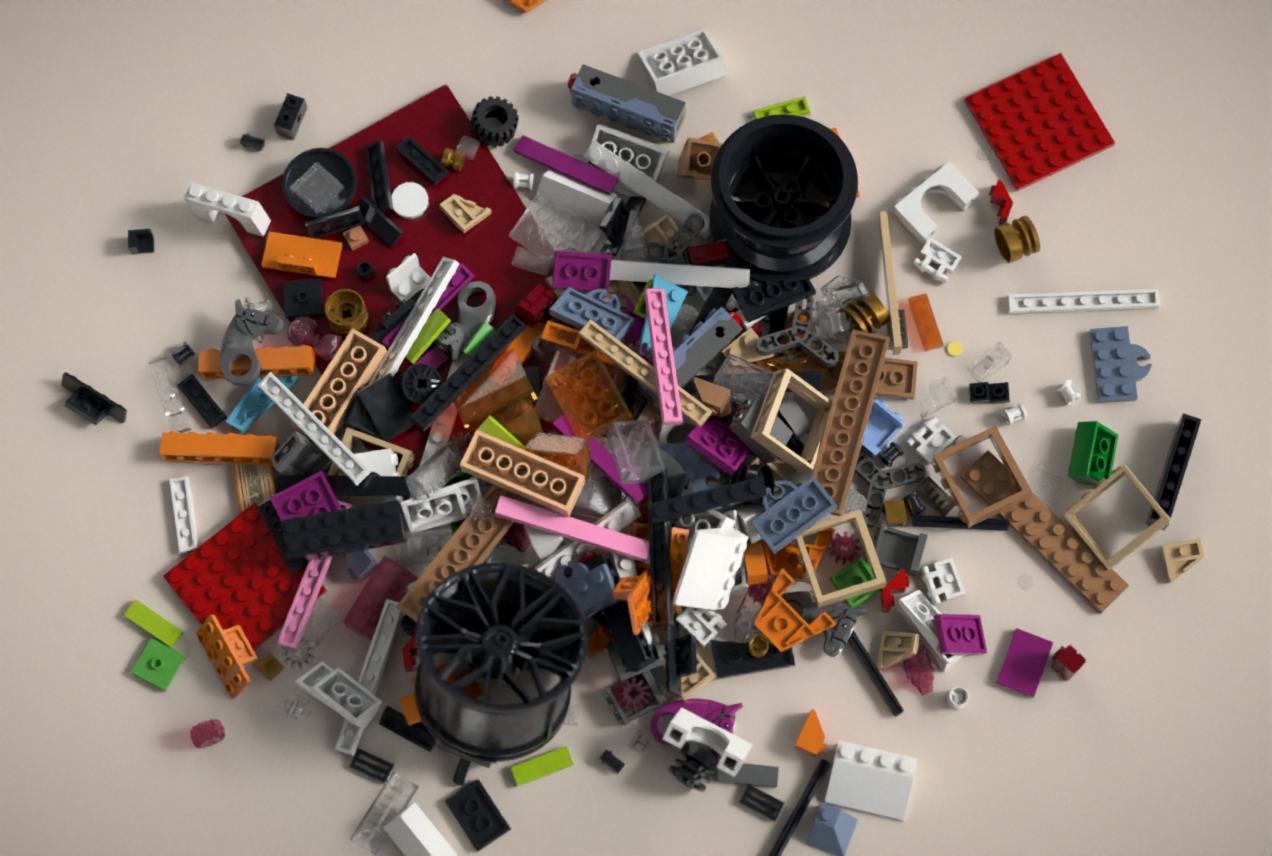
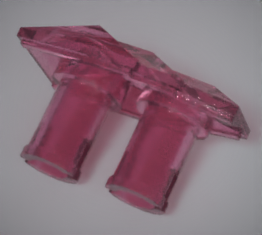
(517, 537)
(919, 671)

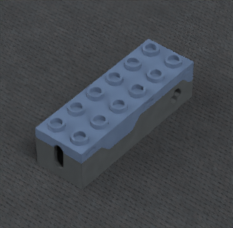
(627, 103)
(699, 349)

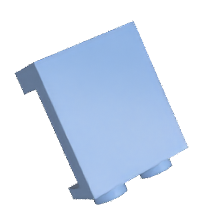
(881, 429)

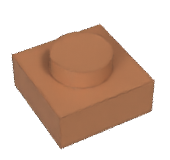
(356, 237)

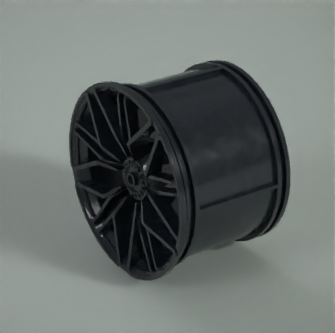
(504, 624)

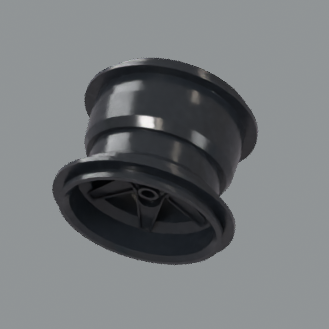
(776, 246)

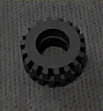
(496, 109)

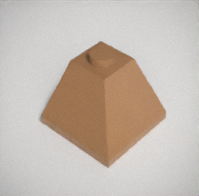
(697, 159)
(713, 397)

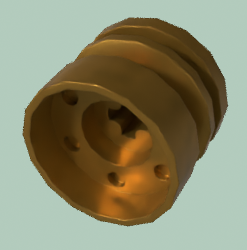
(1017, 239)
(346, 304)
(866, 314)

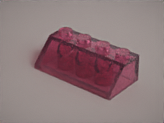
(385, 583)

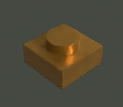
(270, 667)

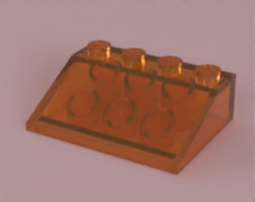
(494, 390)
(588, 396)

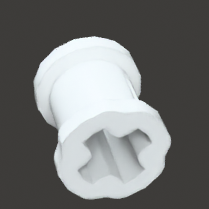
(530, 178)
(1068, 392)
(1014, 414)

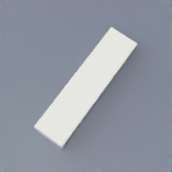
(183, 514)

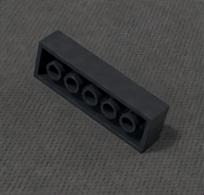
(344, 531)

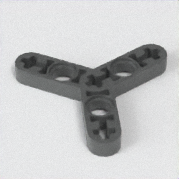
(679, 259)
(804, 342)
(875, 489)

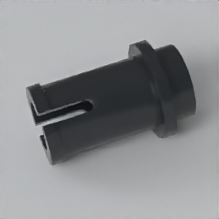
(253, 142)
(612, 761)

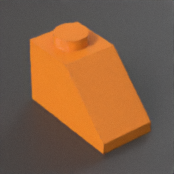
(811, 737)

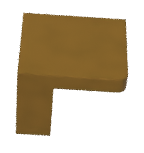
(895, 512)

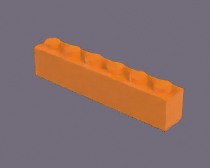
(278, 361)
(217, 448)

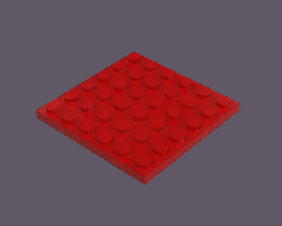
(1039, 121)
(239, 579)

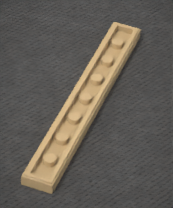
(890, 283)
(639, 369)

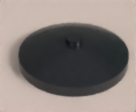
(336, 165)

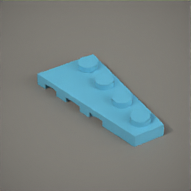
(674, 298)
(255, 404)

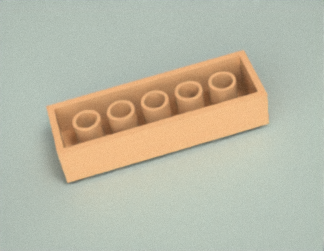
(337, 387)
(522, 473)

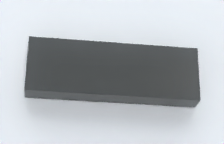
(752, 775)

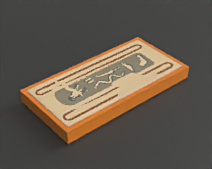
(253, 484)

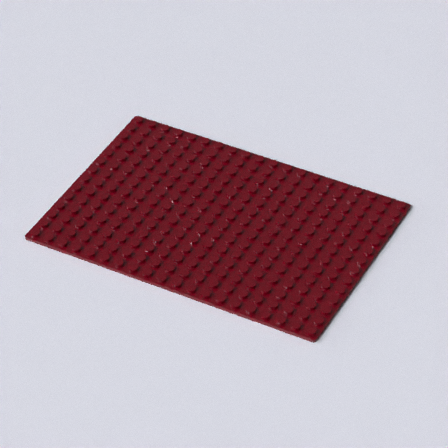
(485, 249)

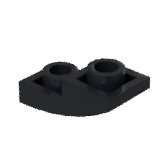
(989, 393)

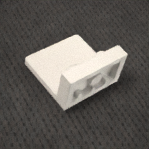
(407, 278)

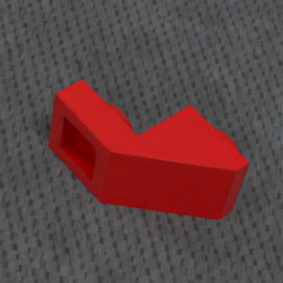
(1001, 198)
(896, 585)
(408, 658)

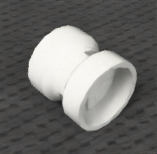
(961, 695)

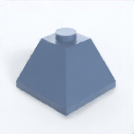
(361, 564)
(832, 830)

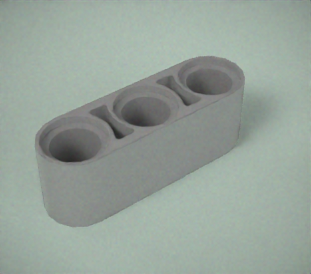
(794, 416)

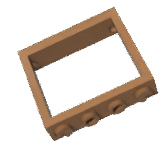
(1008, 461)

